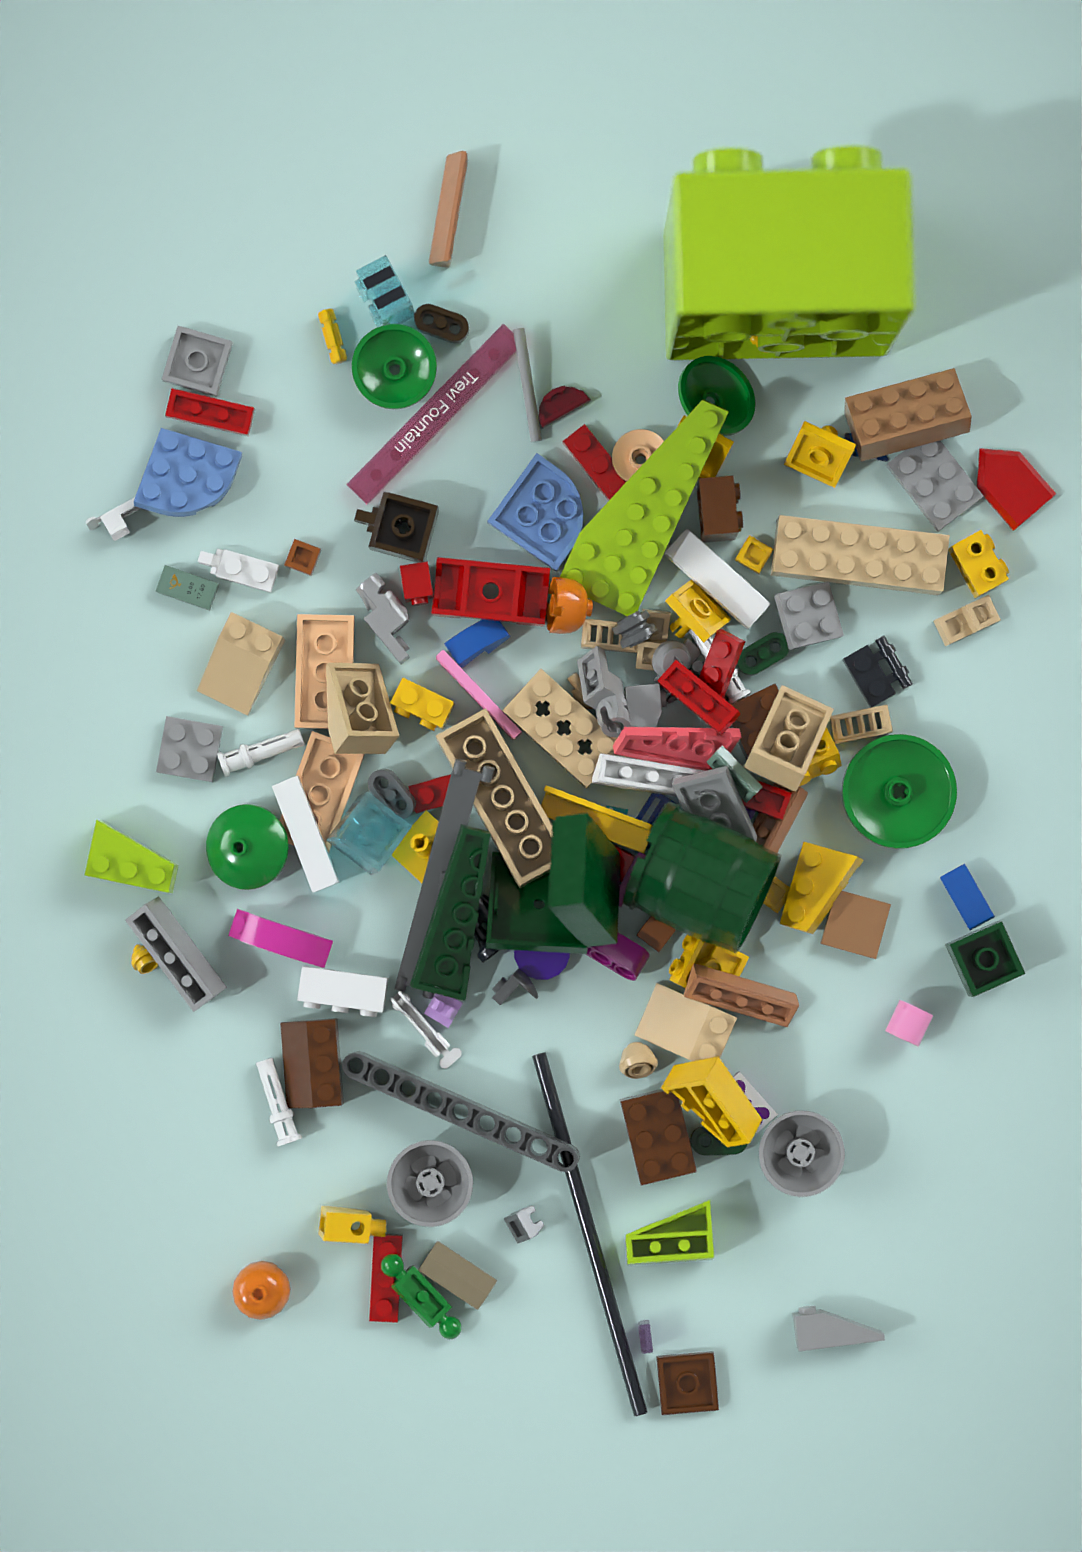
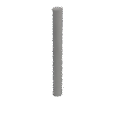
(527, 384)

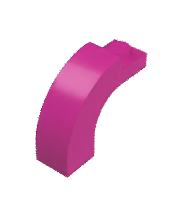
(280, 938)

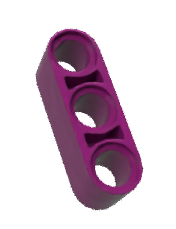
(623, 958)

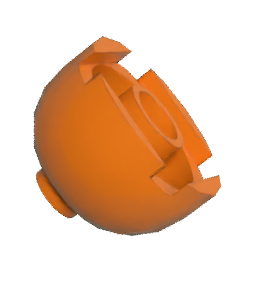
(567, 606)
(261, 1290)

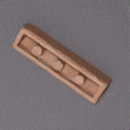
(448, 209)
(771, 831)
(741, 995)

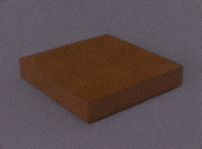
(687, 1383)

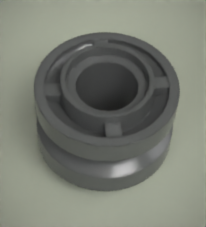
(634, 629)

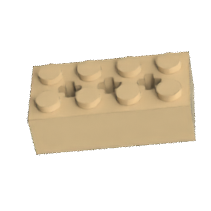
(544, 729)

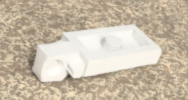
(241, 569)

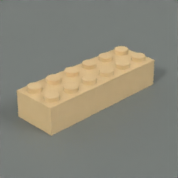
(860, 555)
(506, 803)

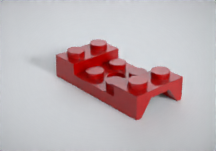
(520, 596)

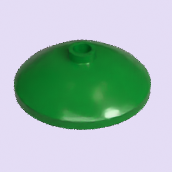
(389, 347)
(719, 384)
(263, 844)

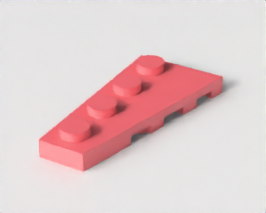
(674, 745)

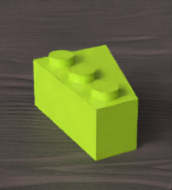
(126, 861)
(673, 1239)

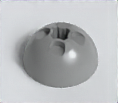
(818, 1163)
(438, 1201)

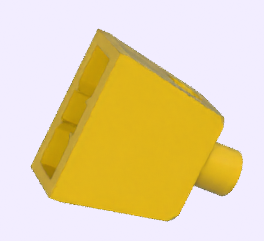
(337, 1222)

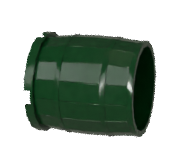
(702, 878)

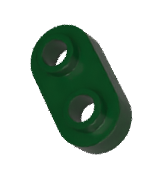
(762, 653)
(715, 1147)

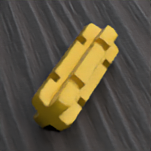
(332, 336)

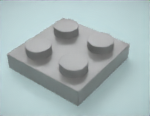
(197, 361)
(808, 615)
(189, 749)

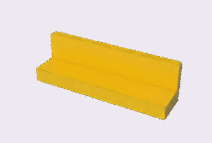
(615, 825)

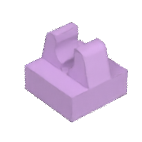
(443, 1009)

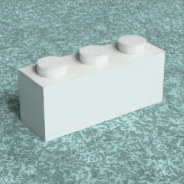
(342, 990)

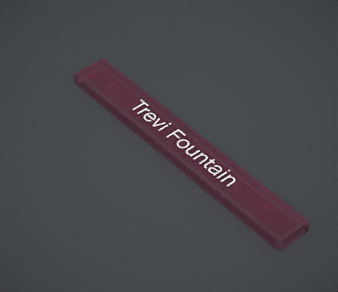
(434, 415)

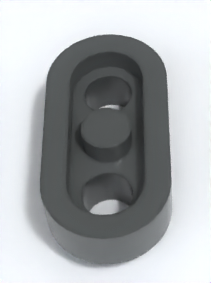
(393, 793)

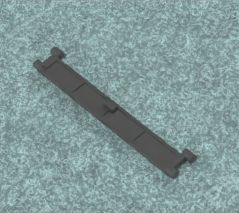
(455, 811)

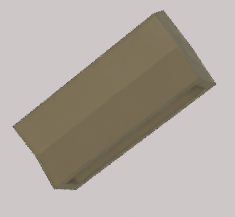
(457, 1275)

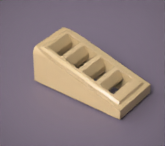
(600, 624)
(884, 717)

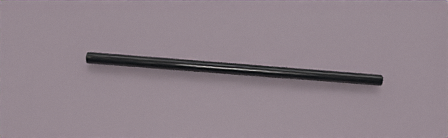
(591, 1238)

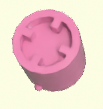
(909, 1023)

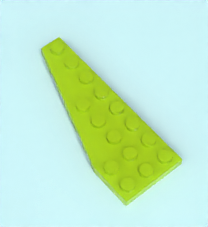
(629, 535)

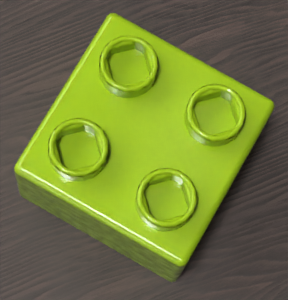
(788, 256)

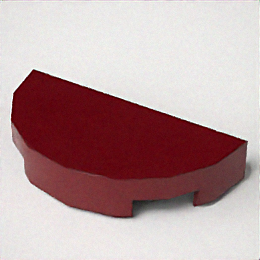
(559, 403)

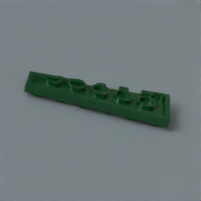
(449, 940)

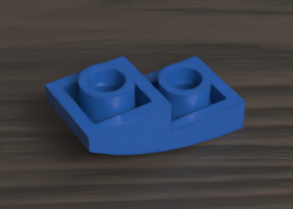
(476, 639)
(967, 897)

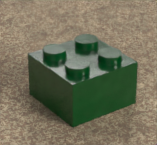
(985, 959)

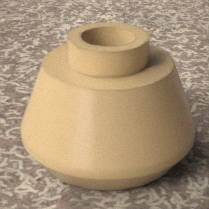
(637, 1061)

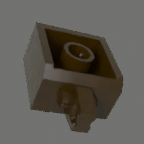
(393, 511)

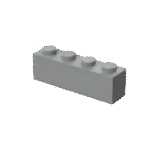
(175, 953)

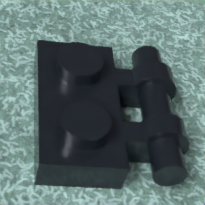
(869, 675)

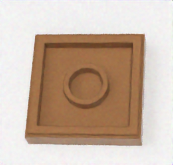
(856, 924)

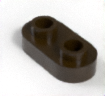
(442, 322)

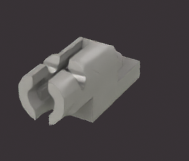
(386, 617)
(603, 692)

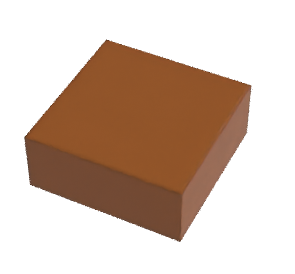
(302, 557)
(655, 933)

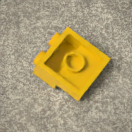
(706, 955)

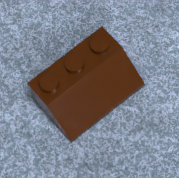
(312, 1063)

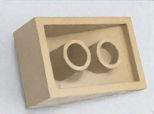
(240, 663)
(359, 709)
(789, 738)
(684, 1025)

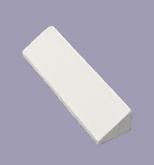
(717, 578)
(638, 774)
(305, 834)

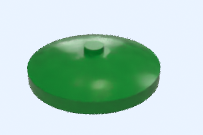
(899, 791)

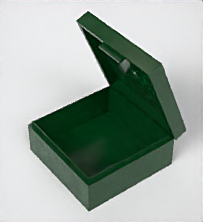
(577, 894)

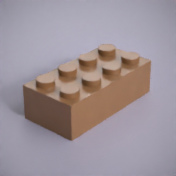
(907, 414)

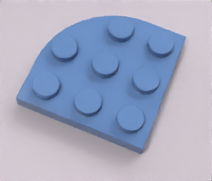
(186, 475)
(541, 513)

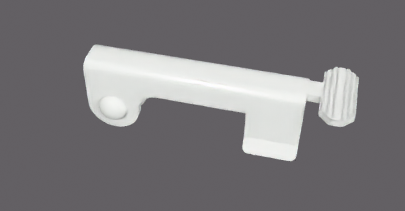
(114, 520)
(434, 1039)

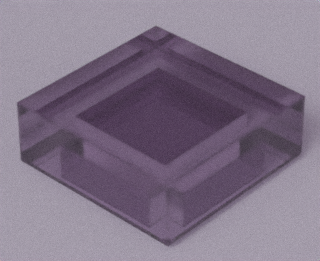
(645, 1336)

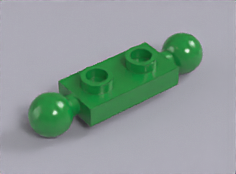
(421, 1296)

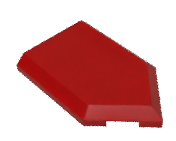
(1011, 485)

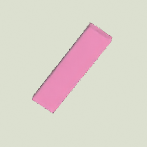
(478, 695)

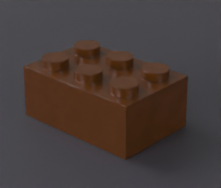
(657, 1136)

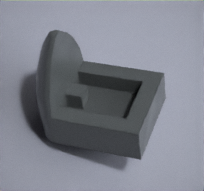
(506, 987)

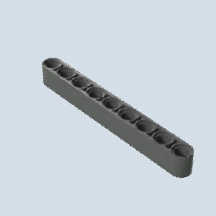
(446, 1111)

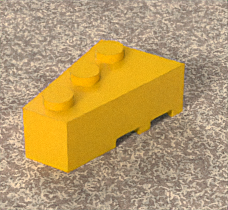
(816, 885)
(716, 1098)

